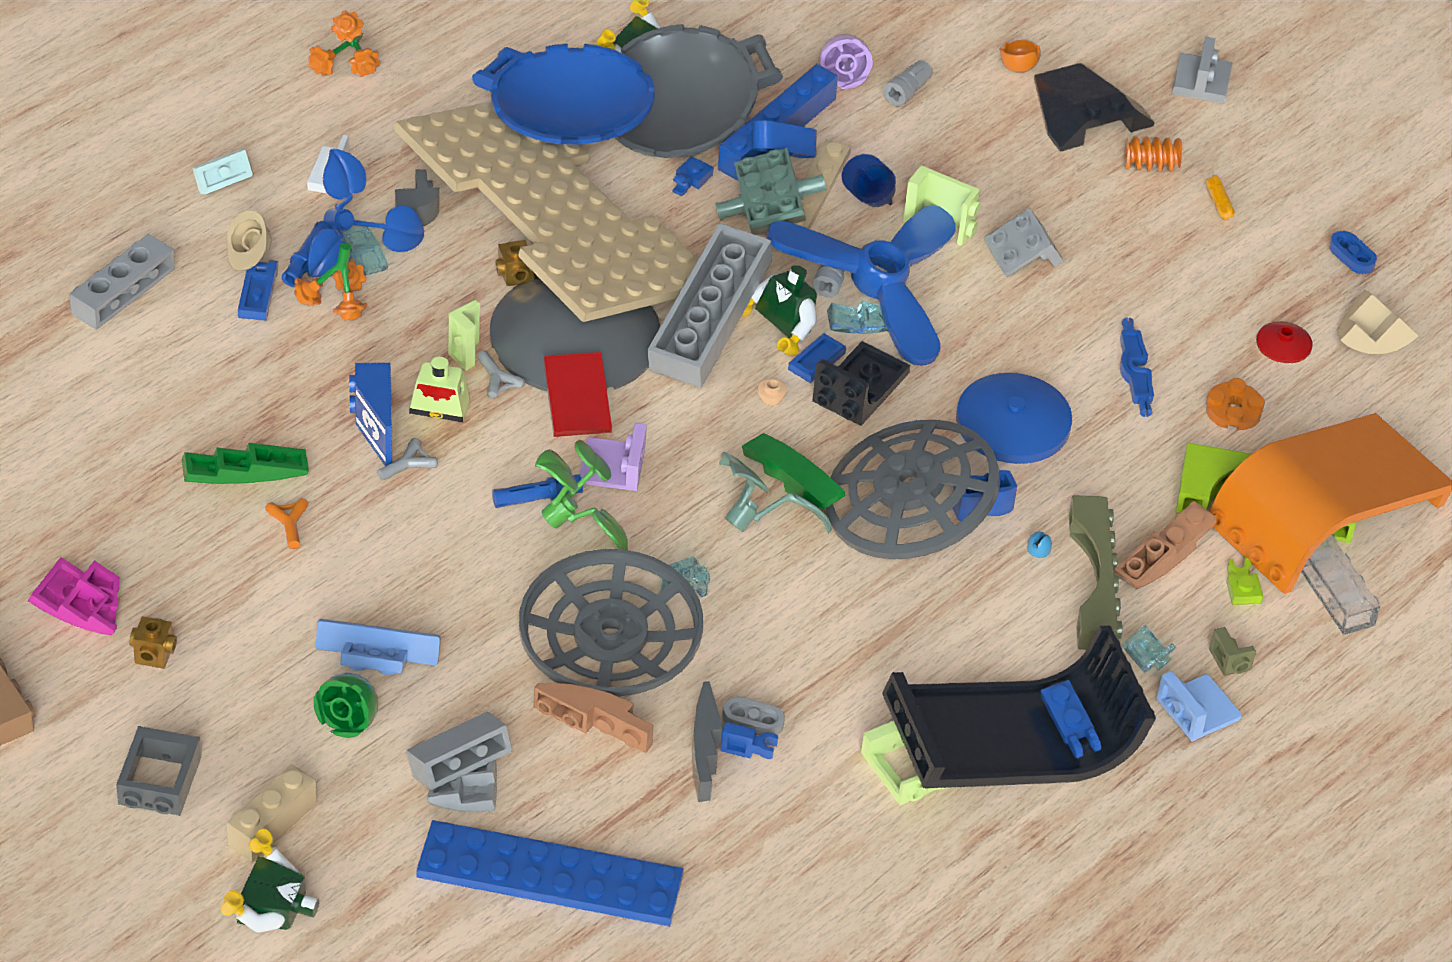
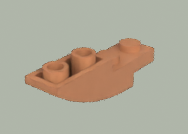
(1167, 549)
(588, 707)

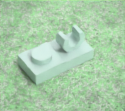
(222, 171)

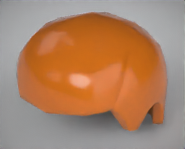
(1020, 55)

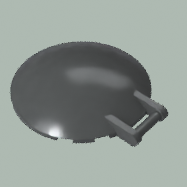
(700, 88)
(537, 324)

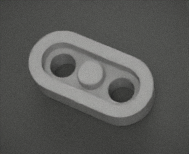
(754, 715)

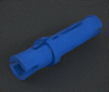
(299, 259)
(530, 492)

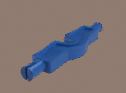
(1138, 377)

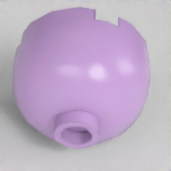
(848, 59)

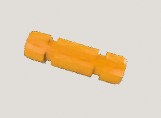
(1220, 197)

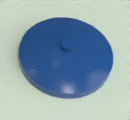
(1016, 416)

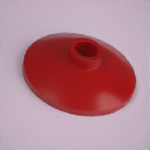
(1284, 342)

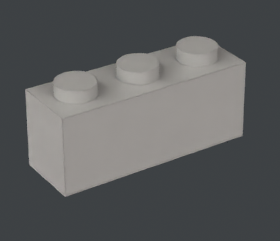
(459, 750)

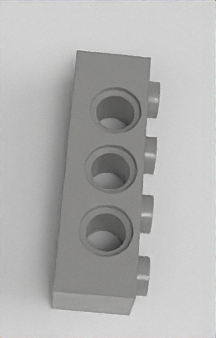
(122, 281)

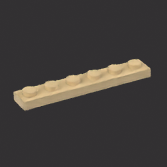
(830, 163)

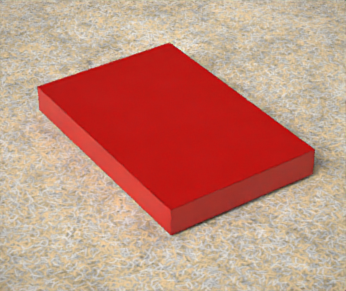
(577, 394)

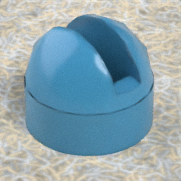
(1044, 546)

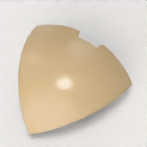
(1373, 327)

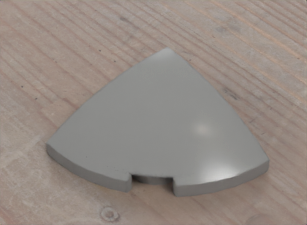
(468, 792)

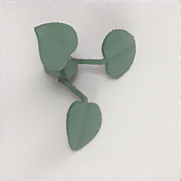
(745, 509)

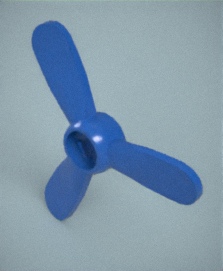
(913, 243)

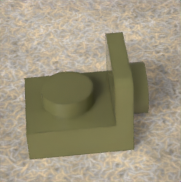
(1228, 656)

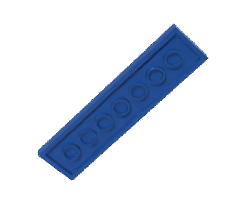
(550, 873)

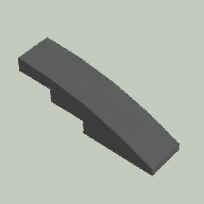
(706, 740)

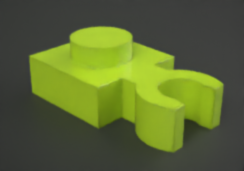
(1242, 586)

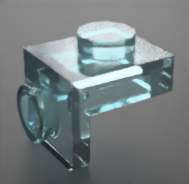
(694, 573)
(1147, 650)

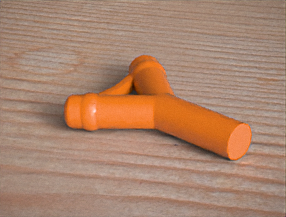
(289, 520)

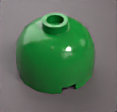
(346, 704)

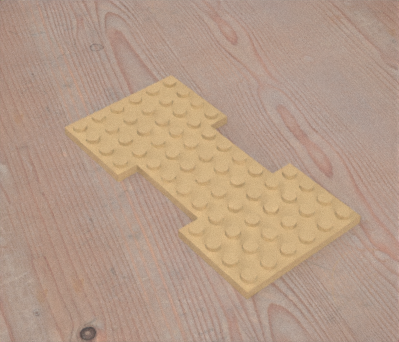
(579, 237)

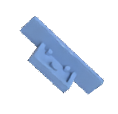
(376, 646)

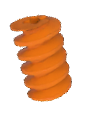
(1153, 153)

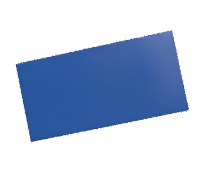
(822, 348)

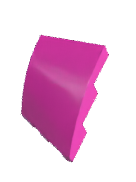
(79, 597)

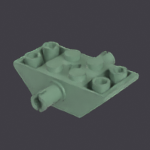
(769, 191)

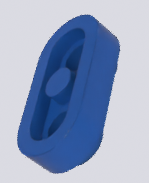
(1353, 252)

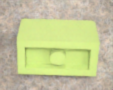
(464, 334)

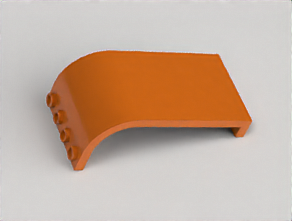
(1313, 484)

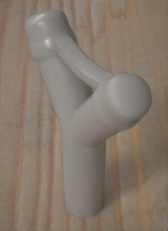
(498, 375)
(409, 461)

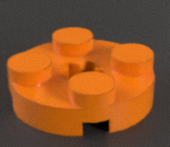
(1236, 393)

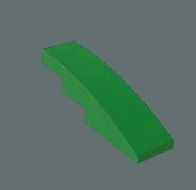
(253, 465)
(794, 470)

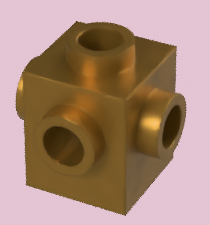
(511, 266)
(153, 642)

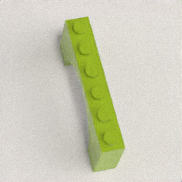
(1207, 470)

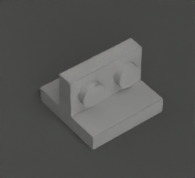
(1203, 75)

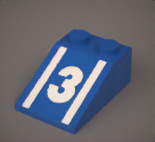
(373, 406)

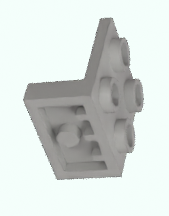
(1021, 242)

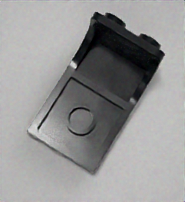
(858, 382)

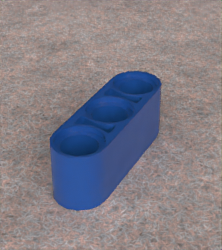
(776, 136)

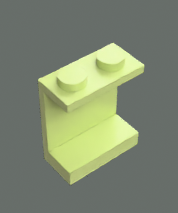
(936, 189)

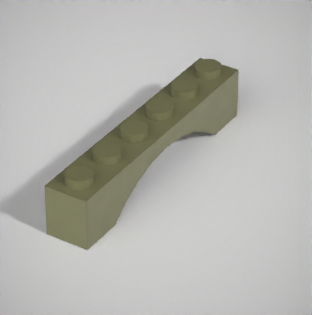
(1090, 529)

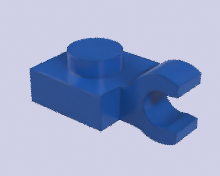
(691, 173)
(743, 742)

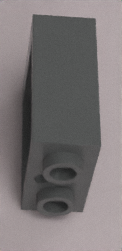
(160, 746)

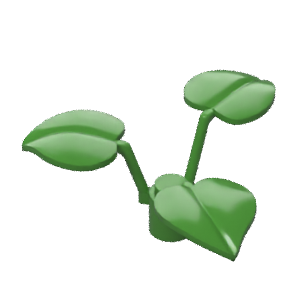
(564, 506)

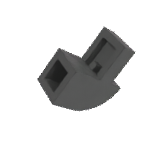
(422, 198)

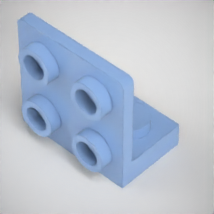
(1197, 705)

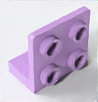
(623, 459)

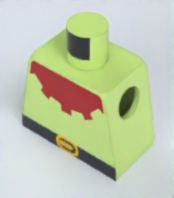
(440, 391)

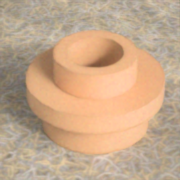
(772, 391)

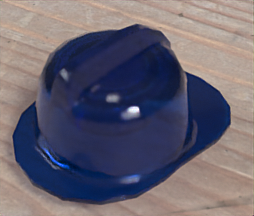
(869, 180)

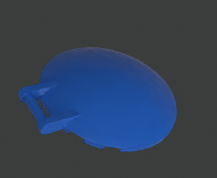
(568, 93)

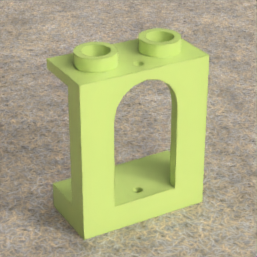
(882, 741)

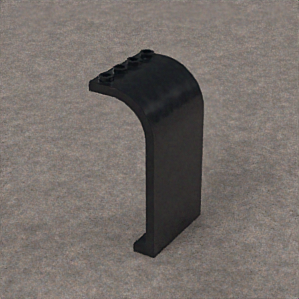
(1005, 732)

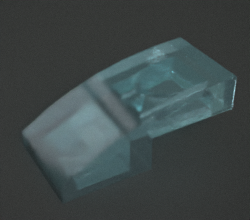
(365, 250)
(863, 320)

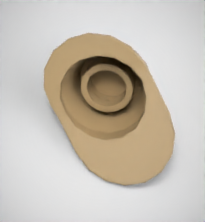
(247, 240)

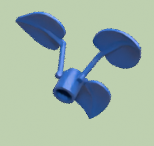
(341, 178)

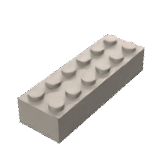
(710, 305)

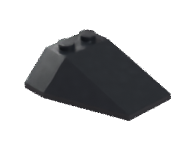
(1081, 99)

